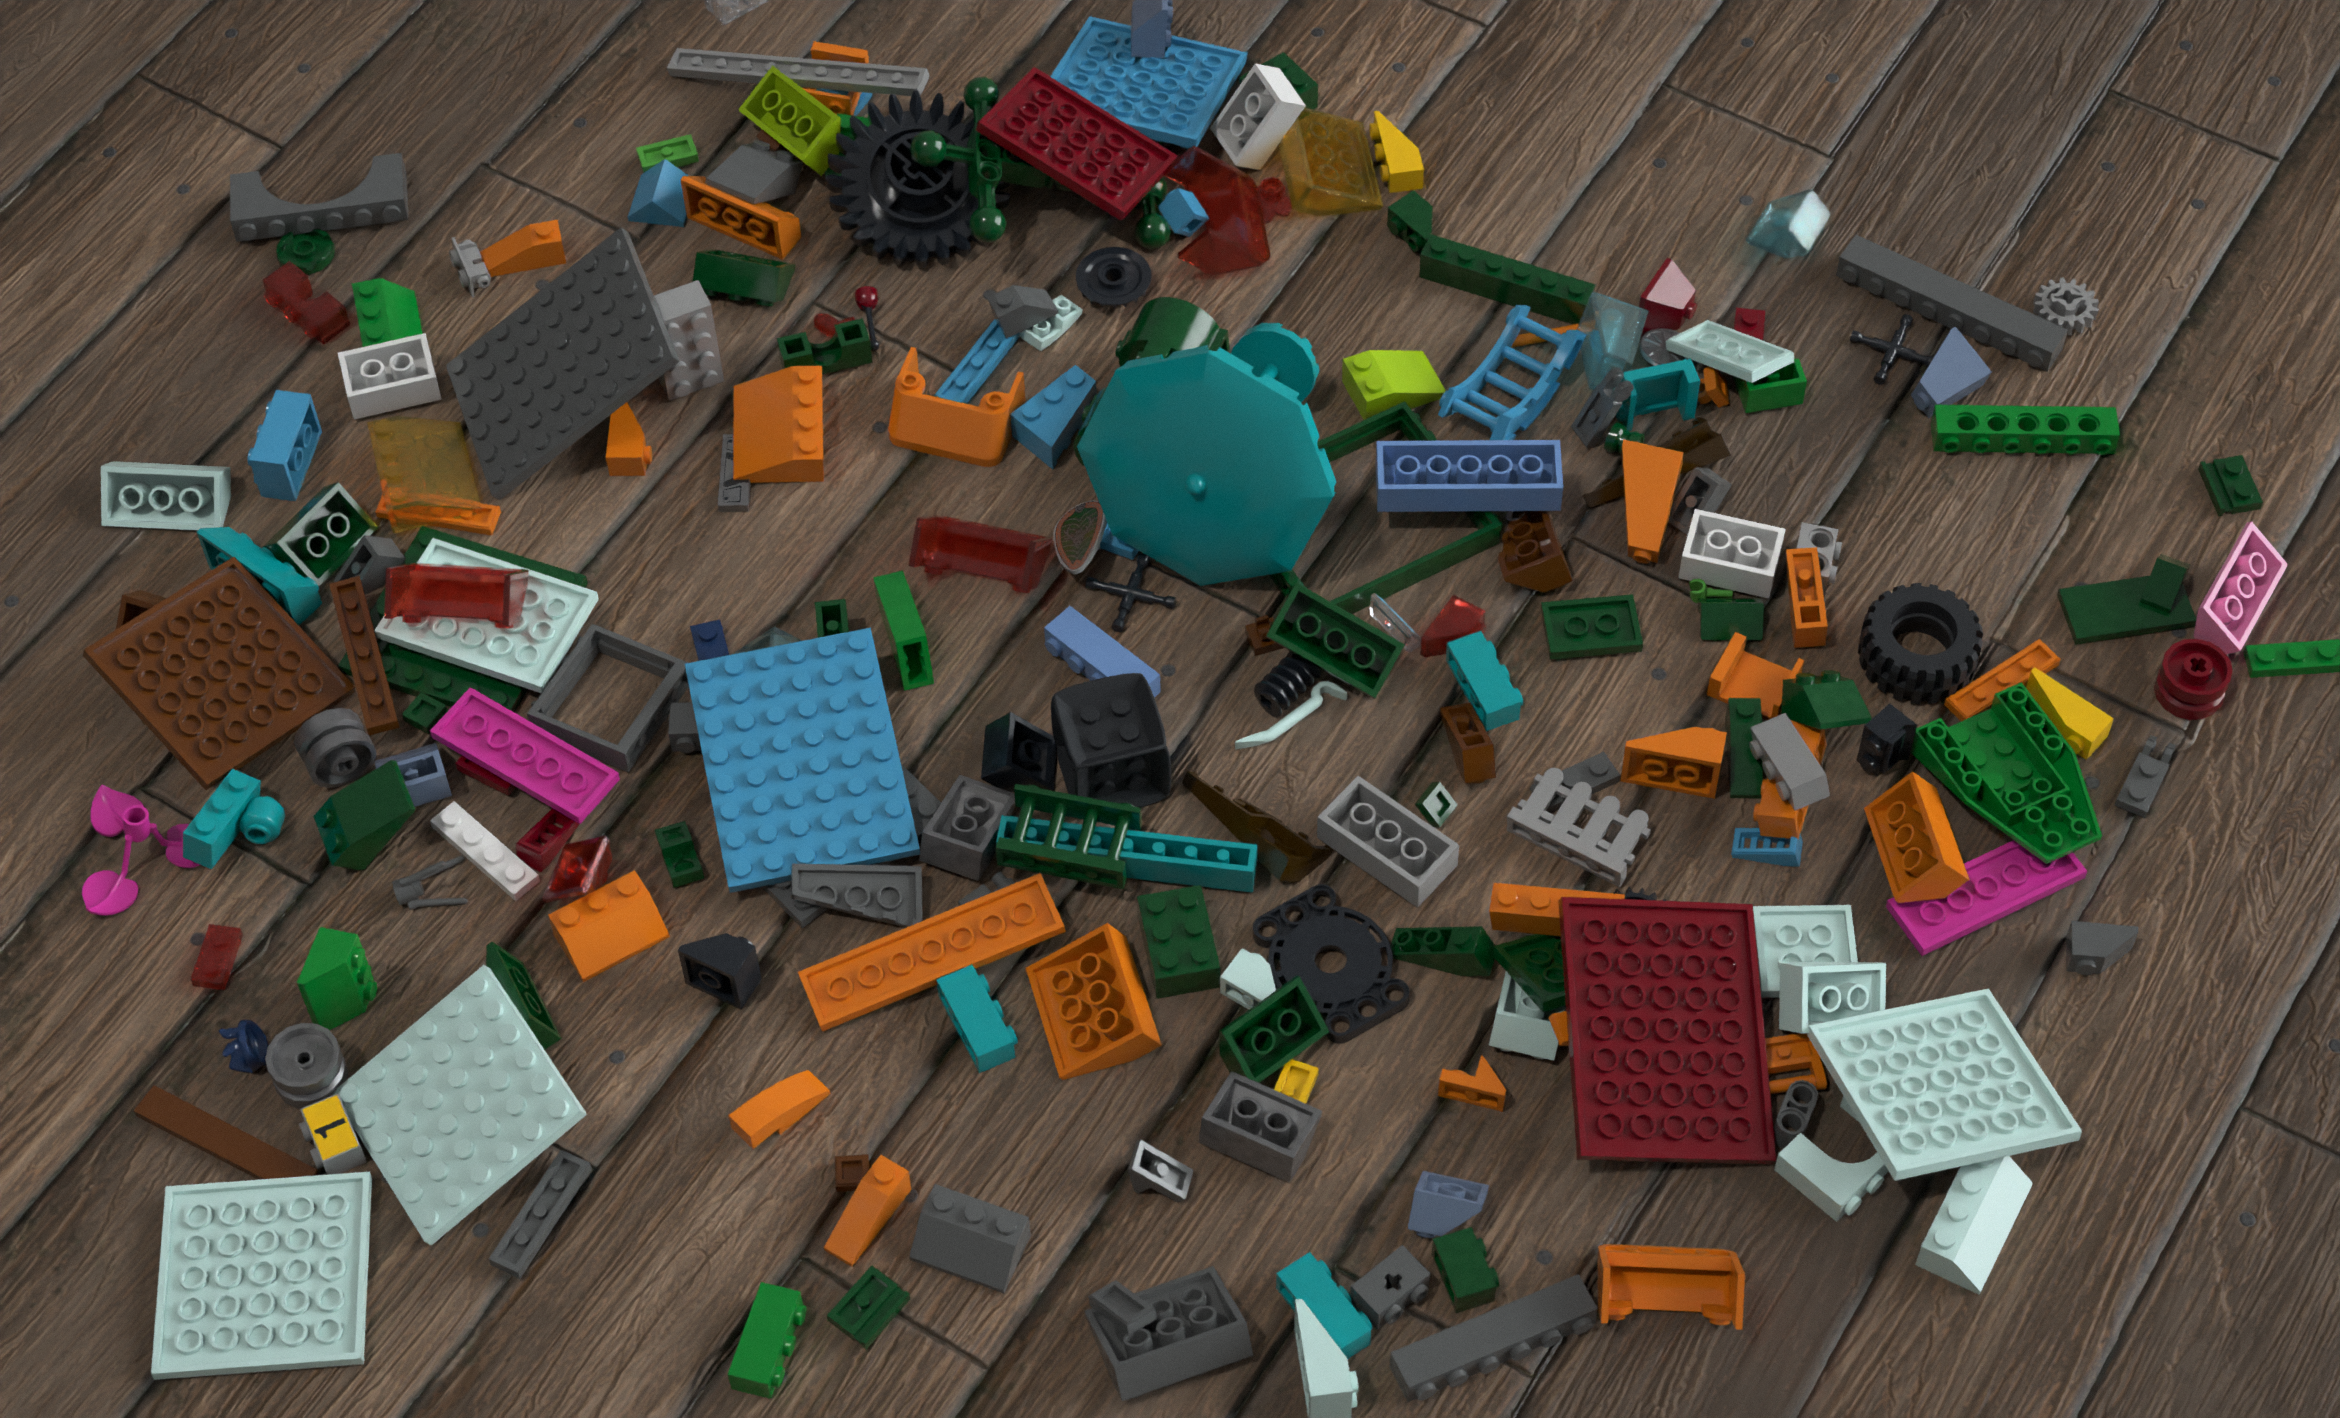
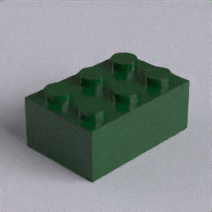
(1178, 941)

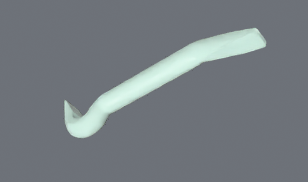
(1294, 716)

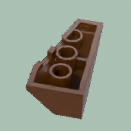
(1533, 552)

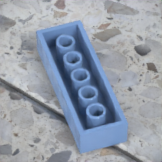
(1468, 475)

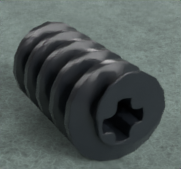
(1285, 683)

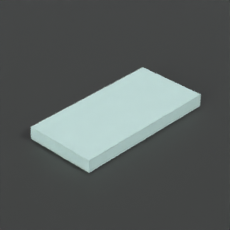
(1730, 351)

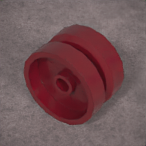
(2193, 679)

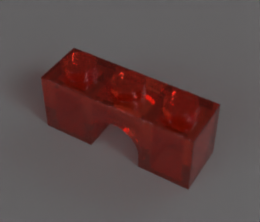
(318, 317)

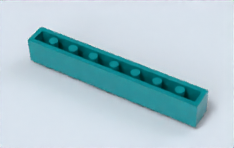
(1159, 855)

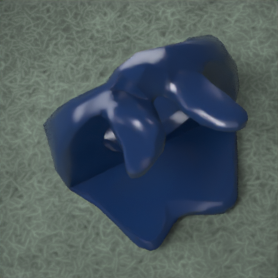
(249, 1048)

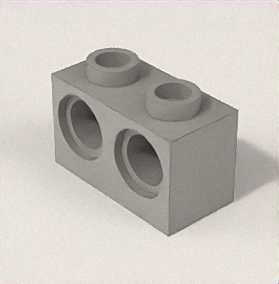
(1828, 549)

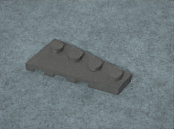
(867, 891)

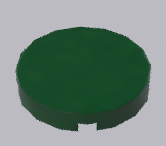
(307, 251)

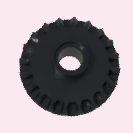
(1113, 276)

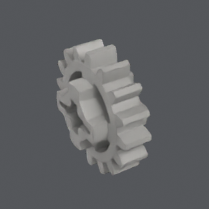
(2066, 305)

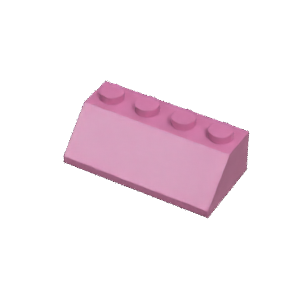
(2239, 591)

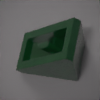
(2164, 583)

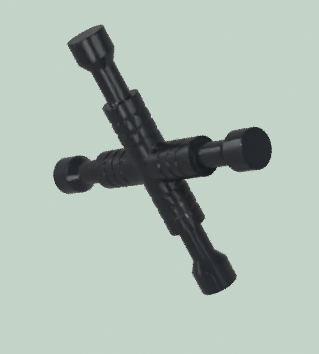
(1891, 349)
(1130, 592)

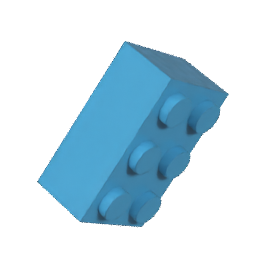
(285, 445)

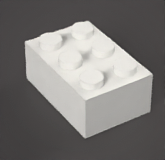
(1257, 116)
(389, 376)
(1732, 553)

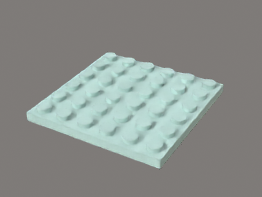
(1943, 1084)
(458, 1104)
(263, 1275)

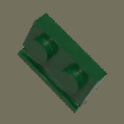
(2230, 485)
(868, 1307)

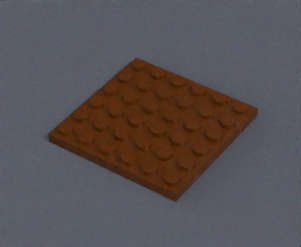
(218, 672)

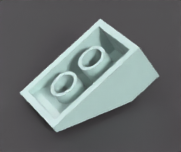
(1828, 992)
(1522, 1025)
(1324, 1368)

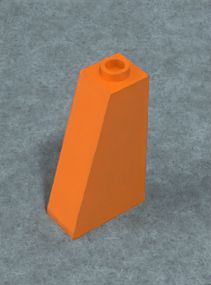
(1649, 492)

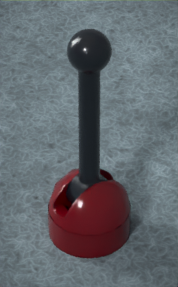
(867, 299)

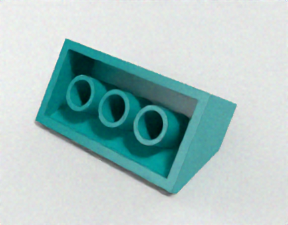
(289, 589)

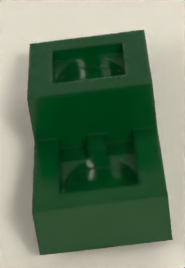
(679, 854)

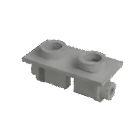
(464, 257)

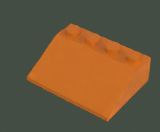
(779, 427)
(1093, 1004)

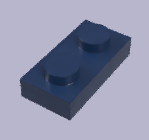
(709, 640)

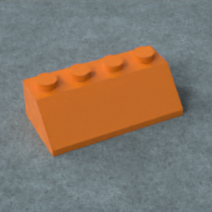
(750, 223)
(1916, 841)

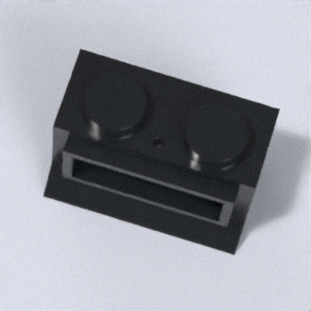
(1886, 740)

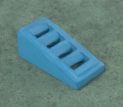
(1778, 856)

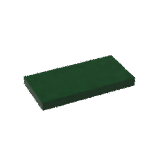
(2115, 611)

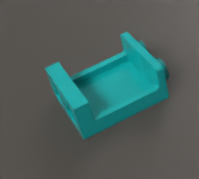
(1661, 389)

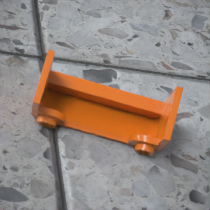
(951, 427)
(1670, 1281)

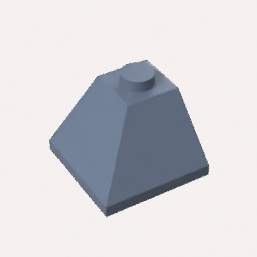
(1444, 1203)

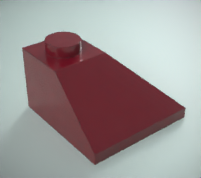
(1668, 299)

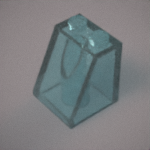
(1611, 337)

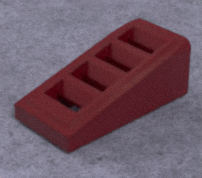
(538, 855)

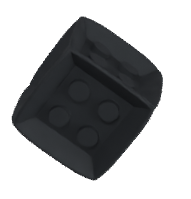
(1112, 740)

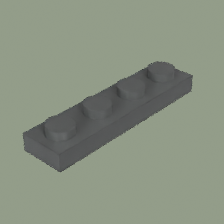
(540, 1214)

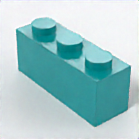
(1484, 680)
(219, 819)
(977, 1018)
(1328, 1302)

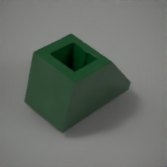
(1411, 220)

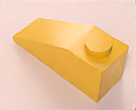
(2073, 716)

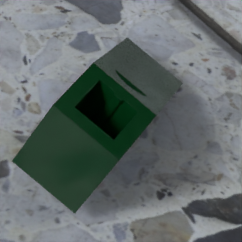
(1446, 949)

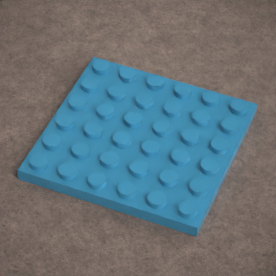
(1159, 97)

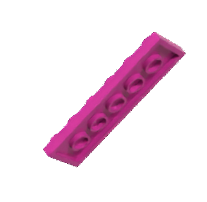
(525, 755)
(1996, 887)

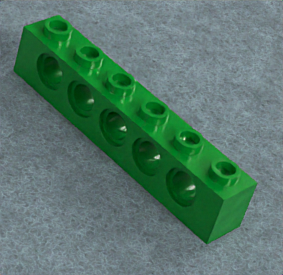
(2024, 429)

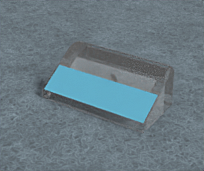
(1394, 623)

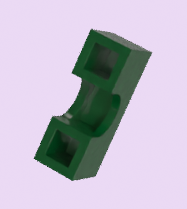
(844, 350)

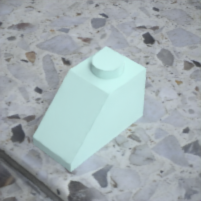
(1247, 979)

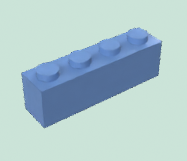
(1093, 651)

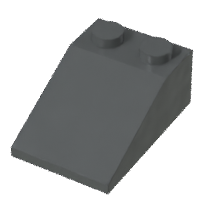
(757, 173)

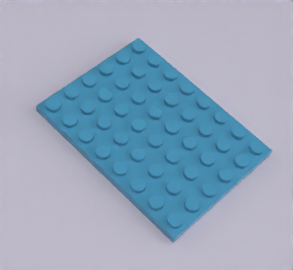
(801, 758)

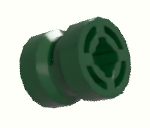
(1616, 436)

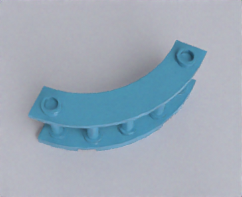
(1533, 399)

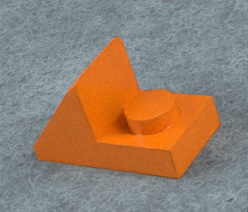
(1479, 1090)

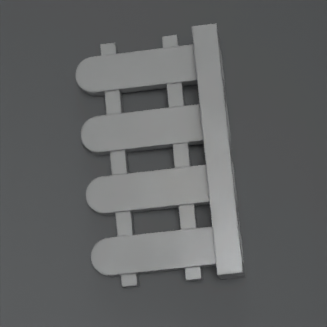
(1577, 845)

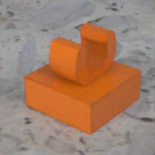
(1714, 388)

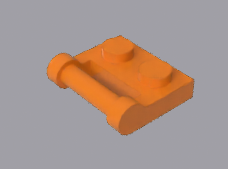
(1791, 1054)

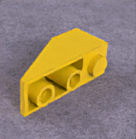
(1399, 156)

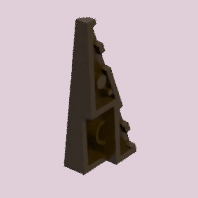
(1699, 448)
(1278, 847)

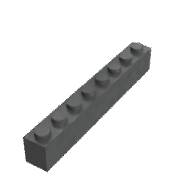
(1951, 303)

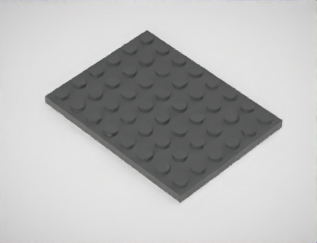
(561, 363)

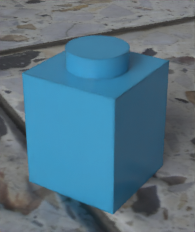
(1183, 212)

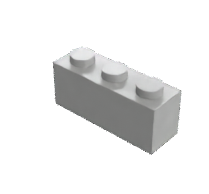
(1789, 762)

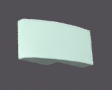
(1051, 329)

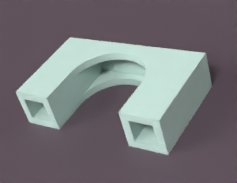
(1828, 1182)

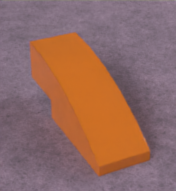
(777, 1107)

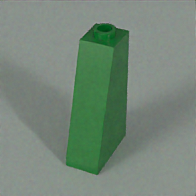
(904, 630)

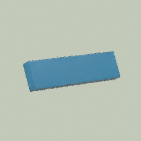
(977, 365)

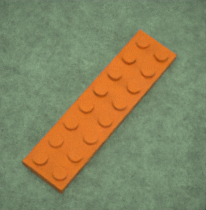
(930, 950)

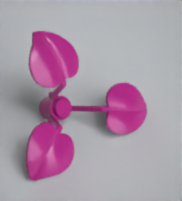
(110, 815)

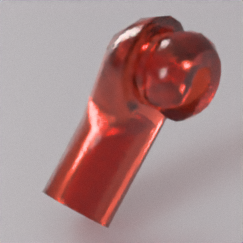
(825, 323)

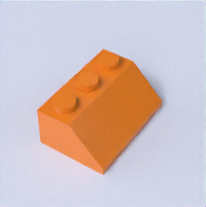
(608, 926)

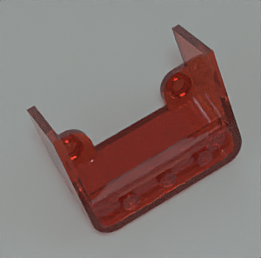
(1235, 224)
(979, 550)
(455, 592)

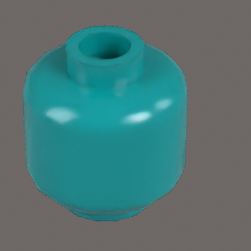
(262, 820)

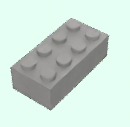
(694, 338)
(1387, 841)

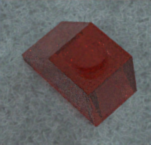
(1453, 622)

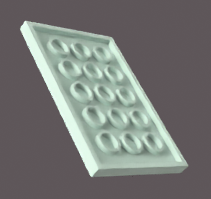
(518, 655)

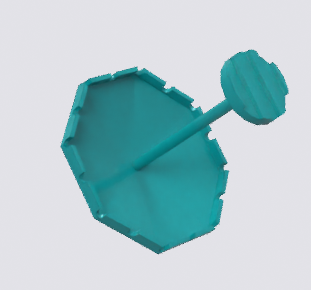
(1213, 456)

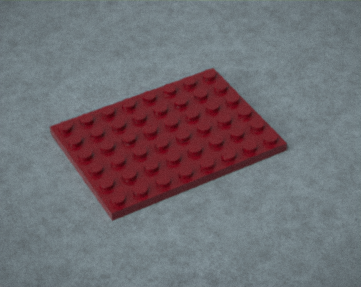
(1665, 1031)

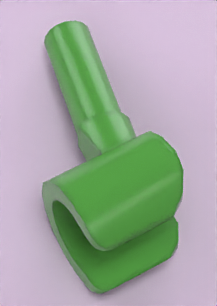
(1700, 591)

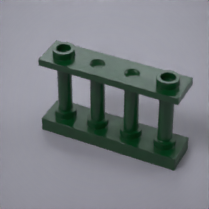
(1064, 863)

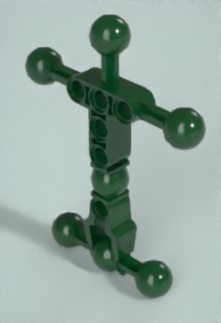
(992, 163)

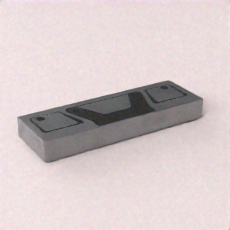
(733, 494)

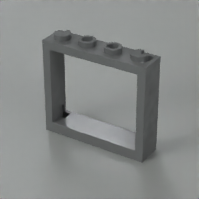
(647, 722)

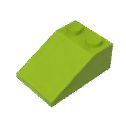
(1389, 377)

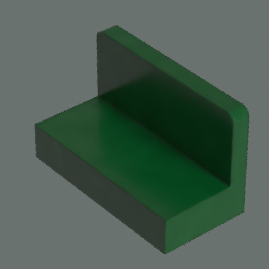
(1725, 616)

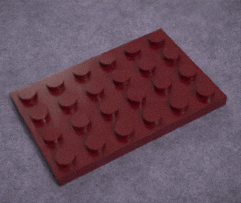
(1076, 143)

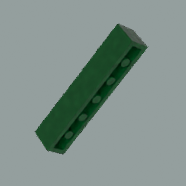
(1504, 279)

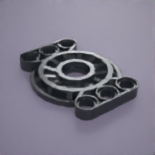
(1337, 993)

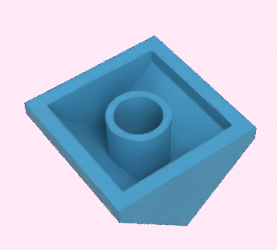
(659, 196)

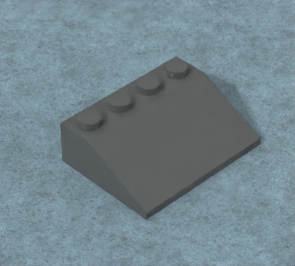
(1193, 1333)

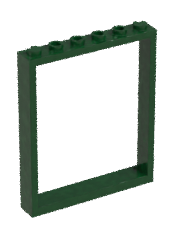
(1364, 433)

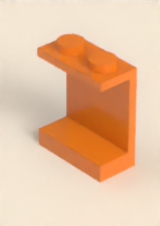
(1749, 676)

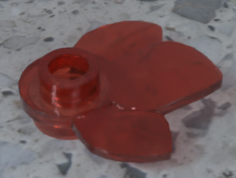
(1273, 199)

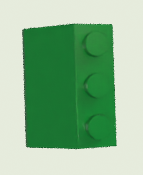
(385, 311)
(336, 979)

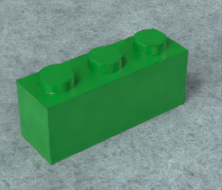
(767, 1340)

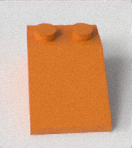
(1676, 761)

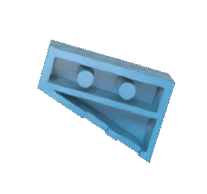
(1053, 415)

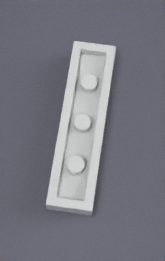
(485, 851)

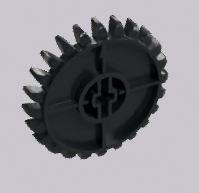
(894, 198)

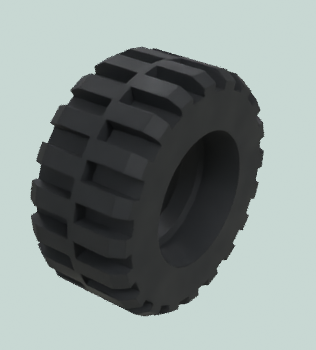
(1926, 612)

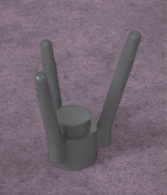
(410, 887)

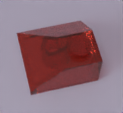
(579, 869)

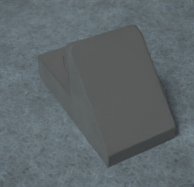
(1158, 1171)

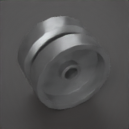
(335, 747)
(305, 1064)

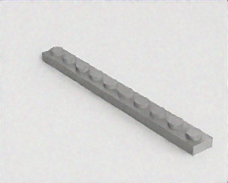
(803, 71)

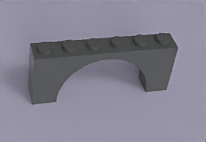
(376, 200)

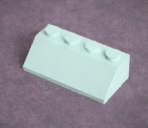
(164, 495)
(1974, 1222)

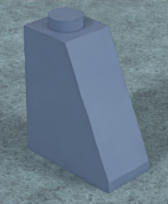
(1951, 374)

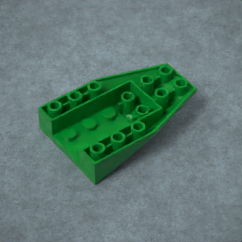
(2014, 774)

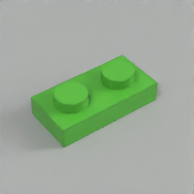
(678, 151)

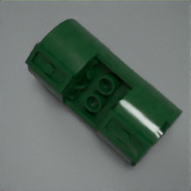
(1162, 328)

